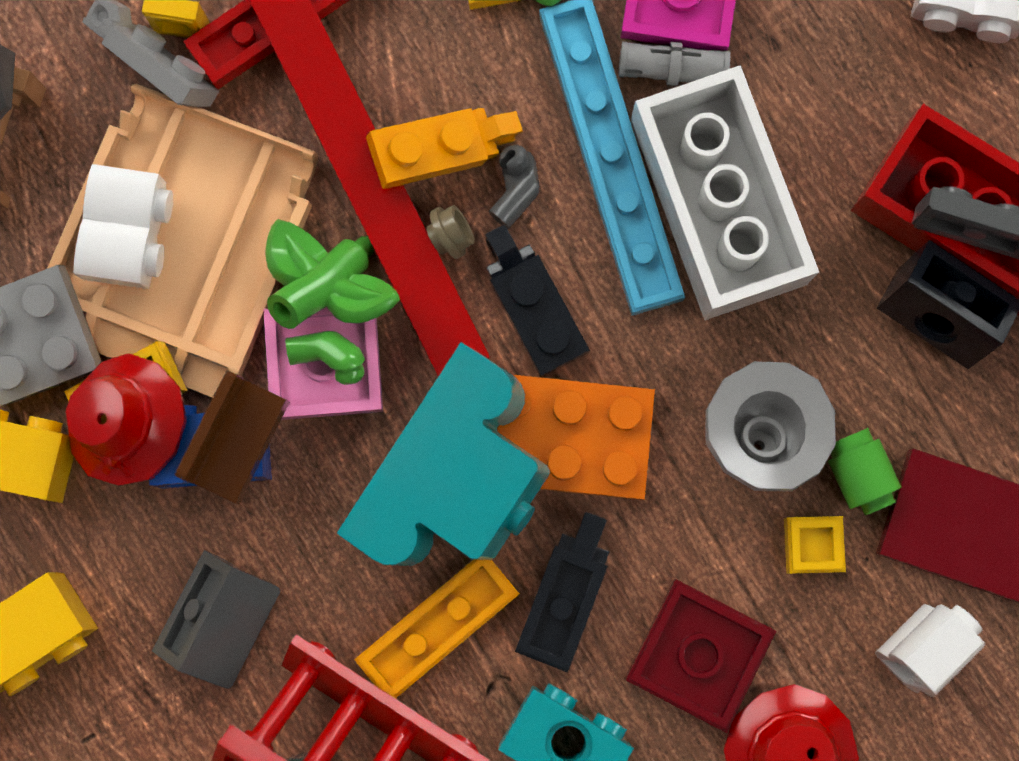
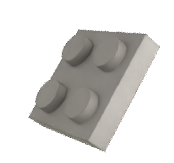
(42, 335)

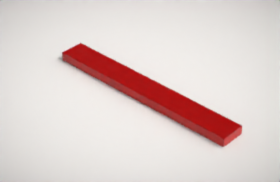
(384, 213)

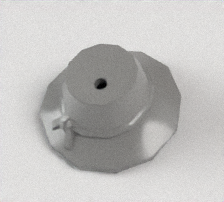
(781, 413)

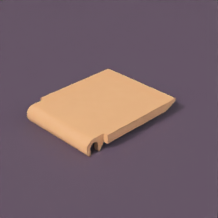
(215, 272)

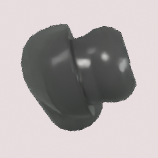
(520, 182)

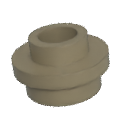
(450, 231)

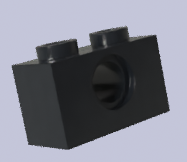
(949, 305)

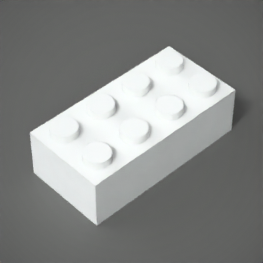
(723, 192)

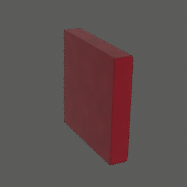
(700, 655)

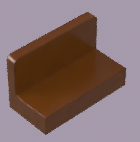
(232, 438)

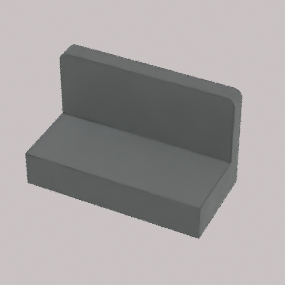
(216, 621)

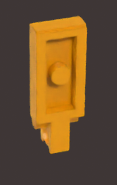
(439, 145)

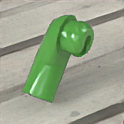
(332, 350)

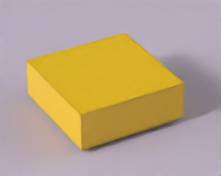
(175, 16)
(814, 544)

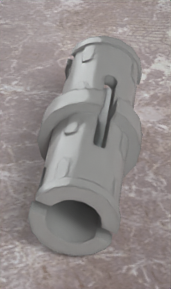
(670, 62)

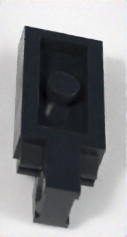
(533, 304)
(565, 596)

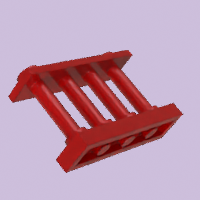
(317, 667)

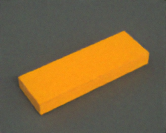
(436, 626)

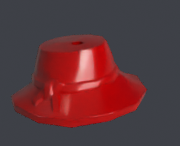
(141, 425)
(787, 724)

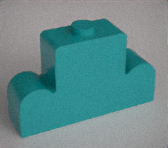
(451, 471)

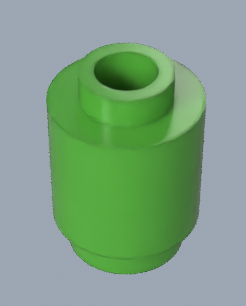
(864, 472)

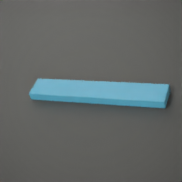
(611, 156)

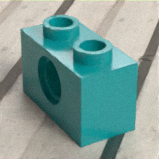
(546, 712)

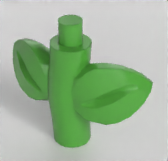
(323, 279)

